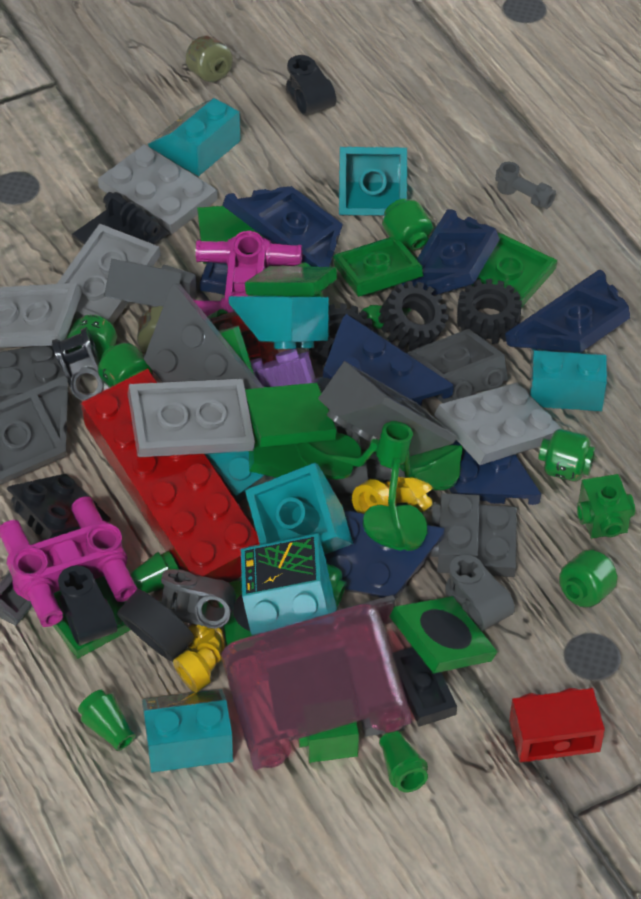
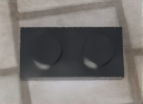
(424, 690)

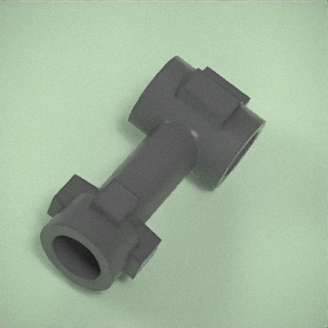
(509, 182)

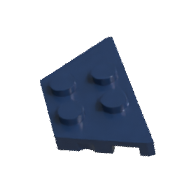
(289, 219)
(455, 253)
(574, 318)
(383, 362)
(495, 480)
(375, 568)

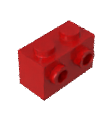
(556, 724)

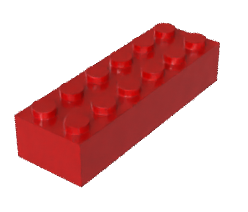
(175, 493)

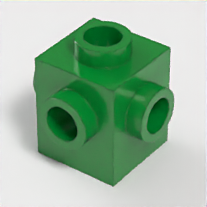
(605, 506)

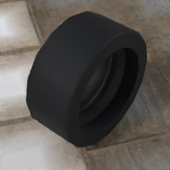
(155, 625)

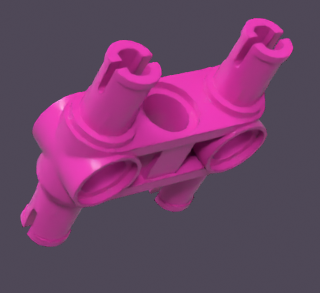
(243, 266)
(54, 555)

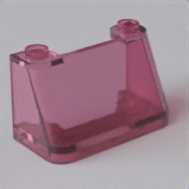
(313, 681)

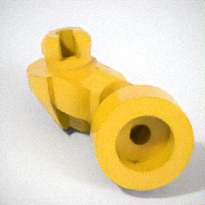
(376, 493)
(196, 665)

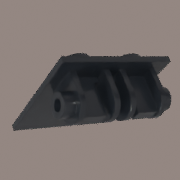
(124, 218)
(48, 505)

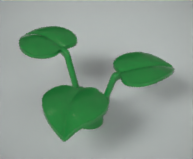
(388, 525)

